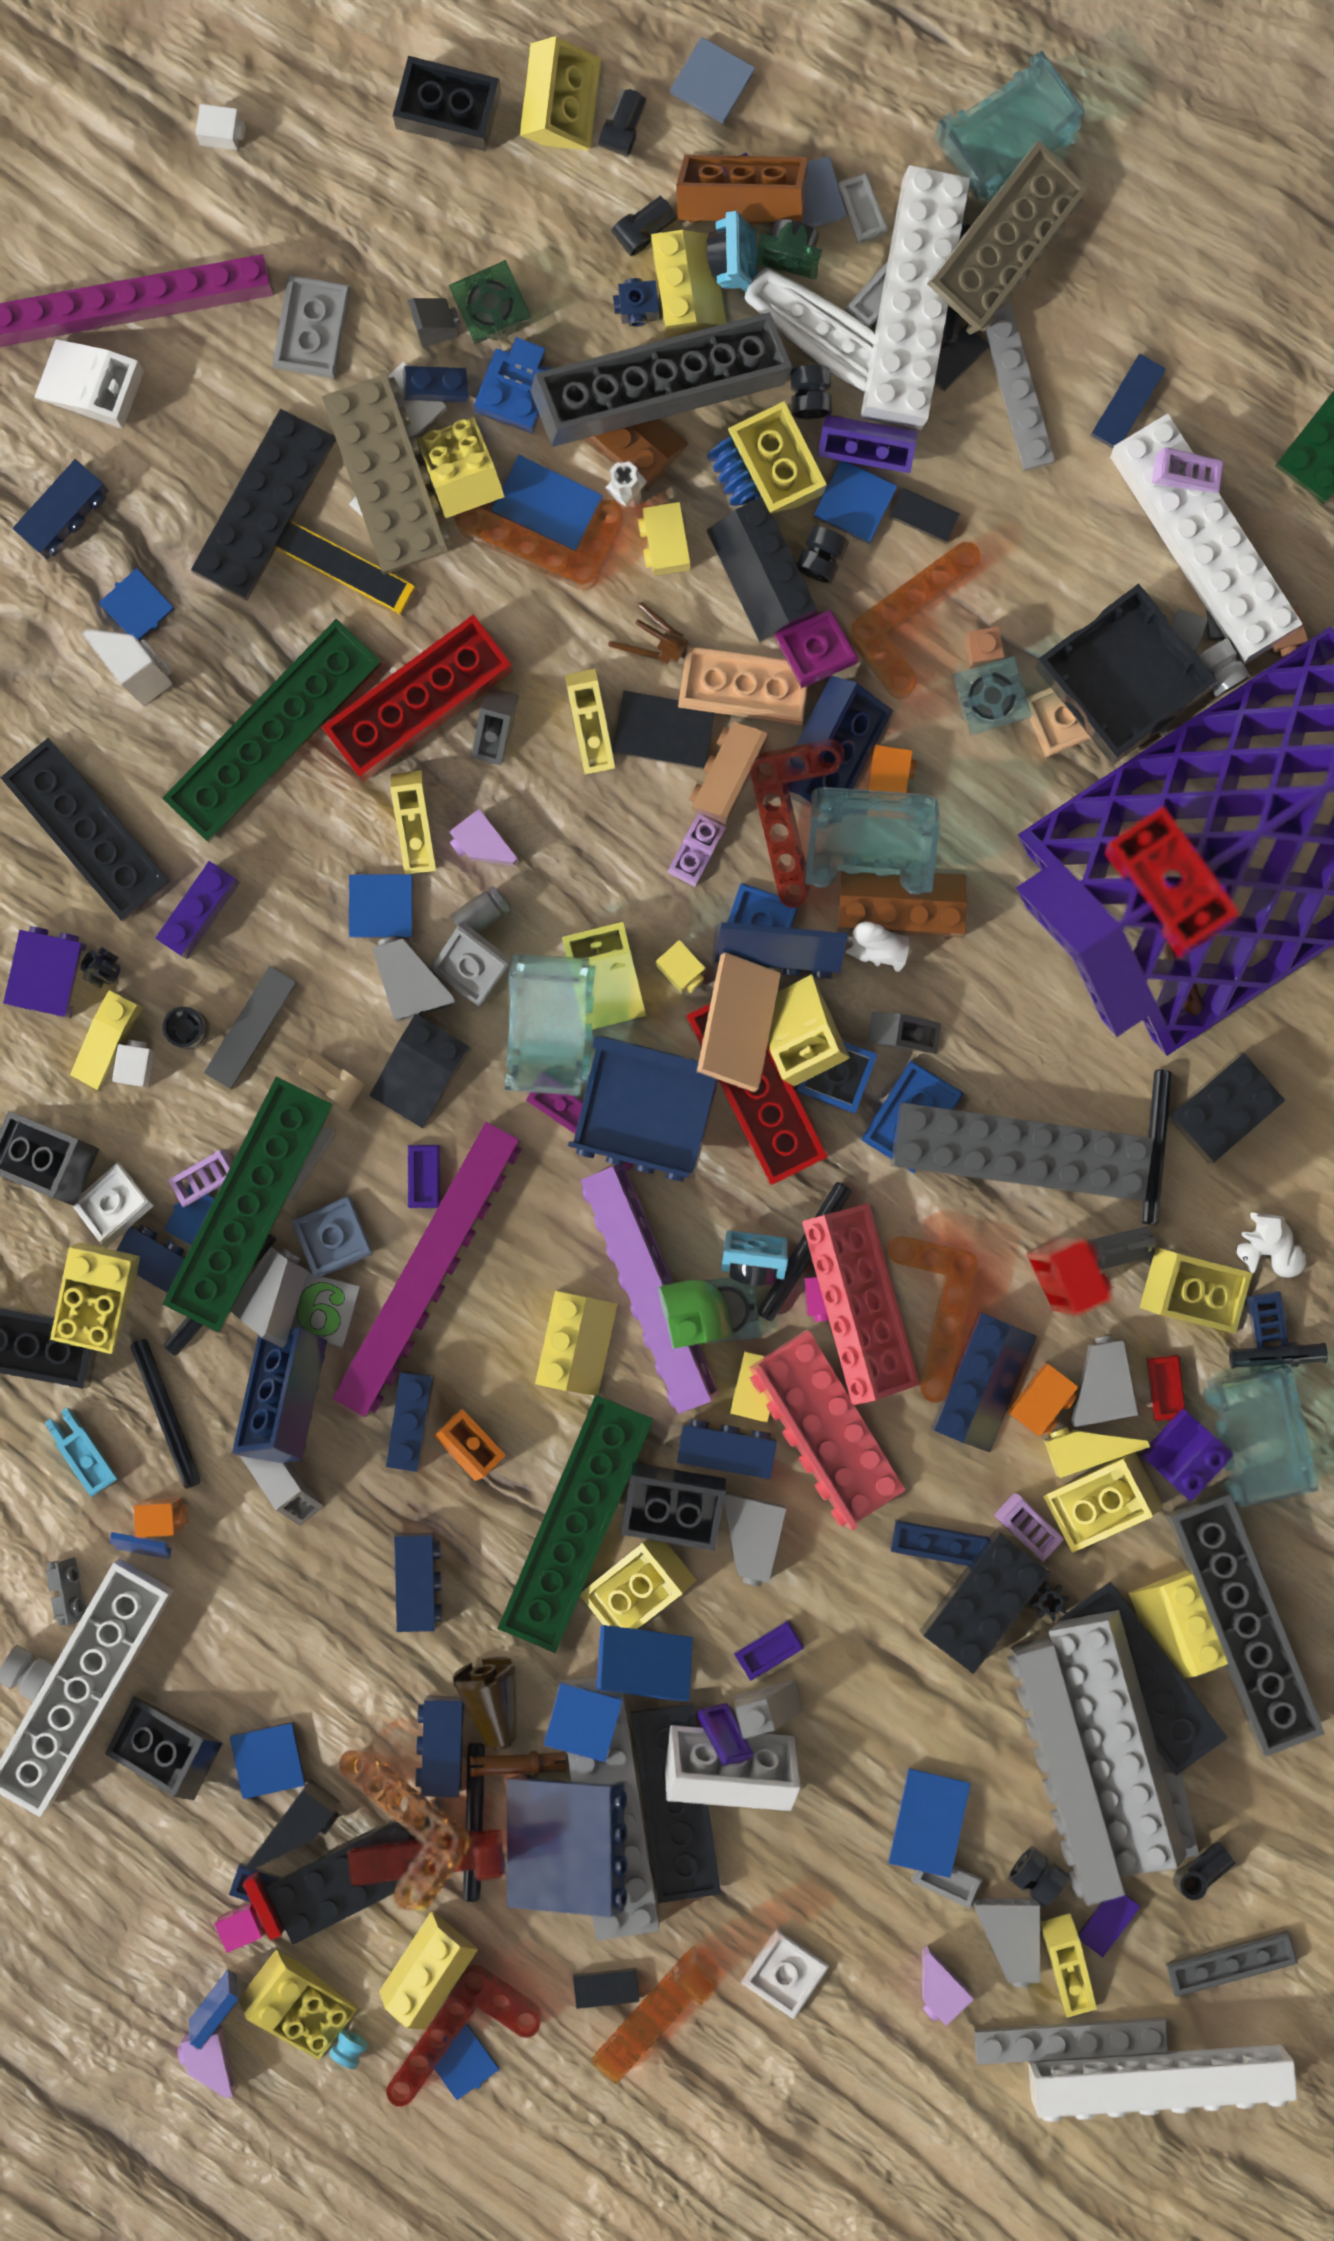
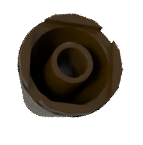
(490, 1699)

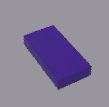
(423, 1176)
(768, 1650)
(725, 1734)
(1107, 1923)

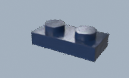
(435, 384)

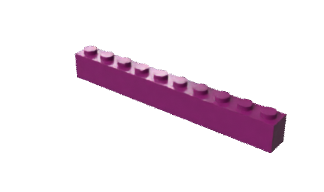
(134, 300)
(426, 1270)

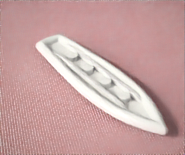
(814, 325)

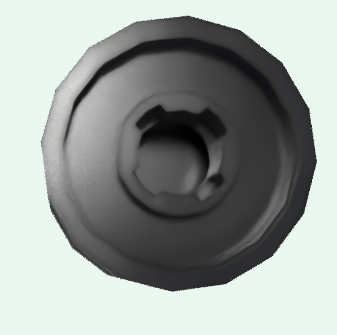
(811, 389)
(825, 544)
(186, 1028)
(1038, 1876)

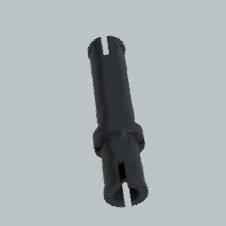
(1278, 1355)

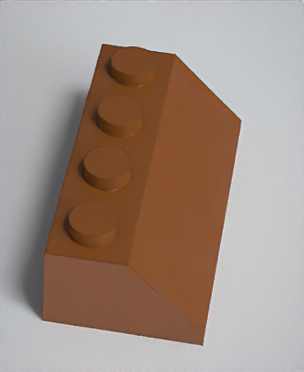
(757, 188)
(647, 446)
(888, 904)

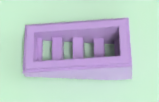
(1173, 479)
(179, 1188)
(1009, 1511)

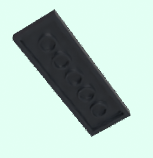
(263, 504)
(85, 829)
(1177, 1716)
(677, 1831)
(322, 1890)

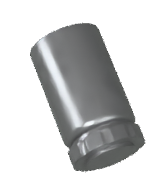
(482, 910)

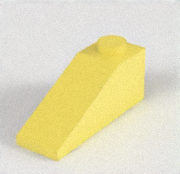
(589, 721)
(413, 821)
(108, 1029)
(1081, 1450)
(1068, 1965)

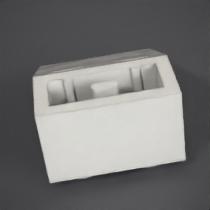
(90, 382)

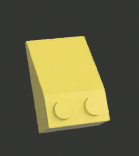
(1195, 1290)
(1103, 1502)
(638, 1586)

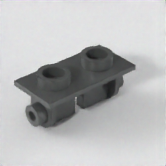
(1124, 1247)
(65, 1577)

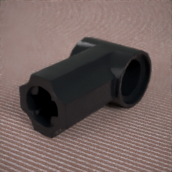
(620, 131)
(636, 230)
(1207, 1868)

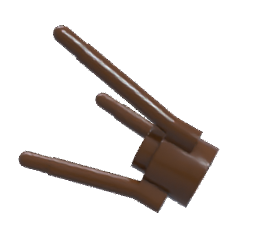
(671, 642)

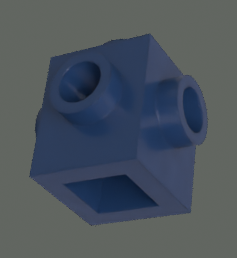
(637, 302)

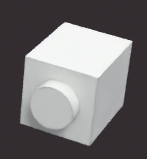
(219, 127)
(133, 1064)

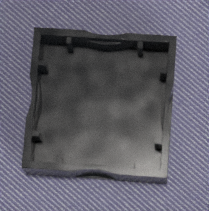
(1125, 674)

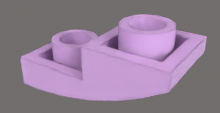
(696, 849)

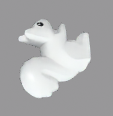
(878, 945)
(1274, 1239)

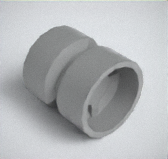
(1224, 667)
(23, 1672)

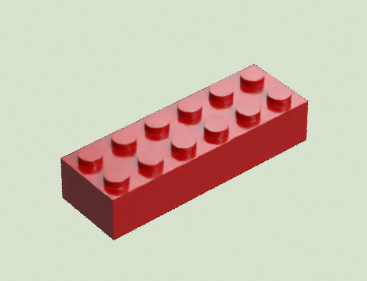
(418, 698)
(769, 1116)
(1070, 1275)

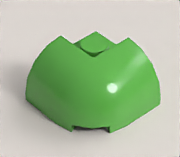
(694, 1312)

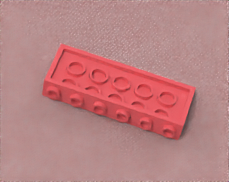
(860, 1304)
(825, 1429)

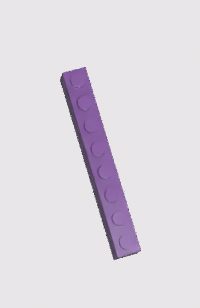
(640, 1273)

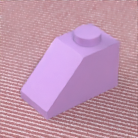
(481, 841)
(942, 1989)
(210, 2064)

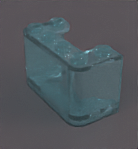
(1004, 126)
(872, 835)
(549, 1023)
(1265, 1432)

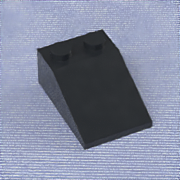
(419, 1070)
(44, 1158)
(163, 1749)
(306, 1817)

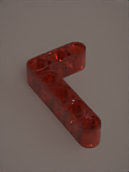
(784, 813)
(393, 1860)
(452, 2025)

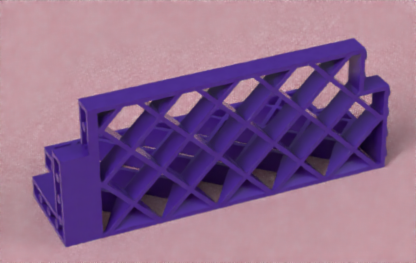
(1097, 942)

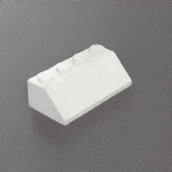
(132, 664)
(763, 1782)

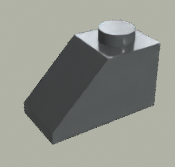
(433, 320)
(494, 725)
(904, 1032)

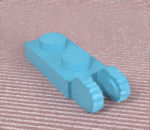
(82, 1454)

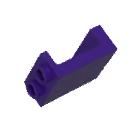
(44, 972)
(1187, 1454)

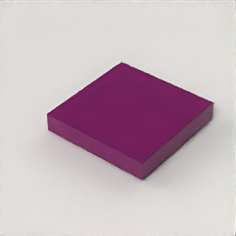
(816, 648)

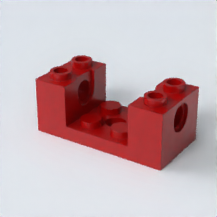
(1193, 909)

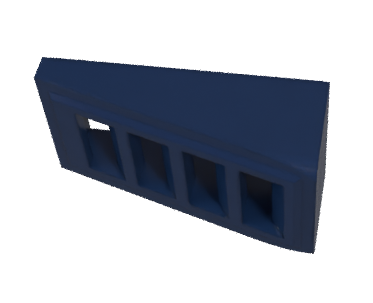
(1278, 1310)

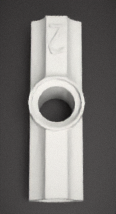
(626, 484)

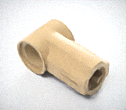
(337, 1083)

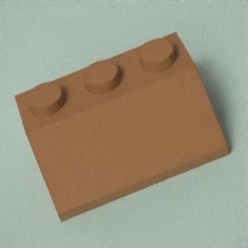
(728, 772)

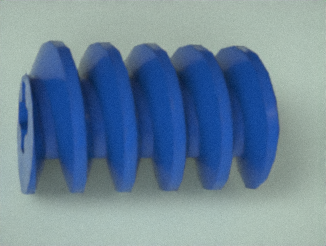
(733, 473)

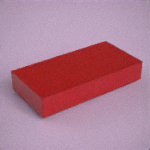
(1165, 1386)
(263, 1906)

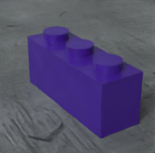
(868, 443)
(197, 910)

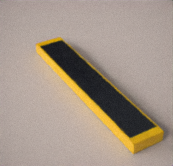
(345, 568)

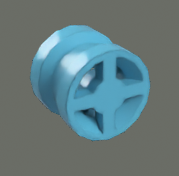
(348, 2049)

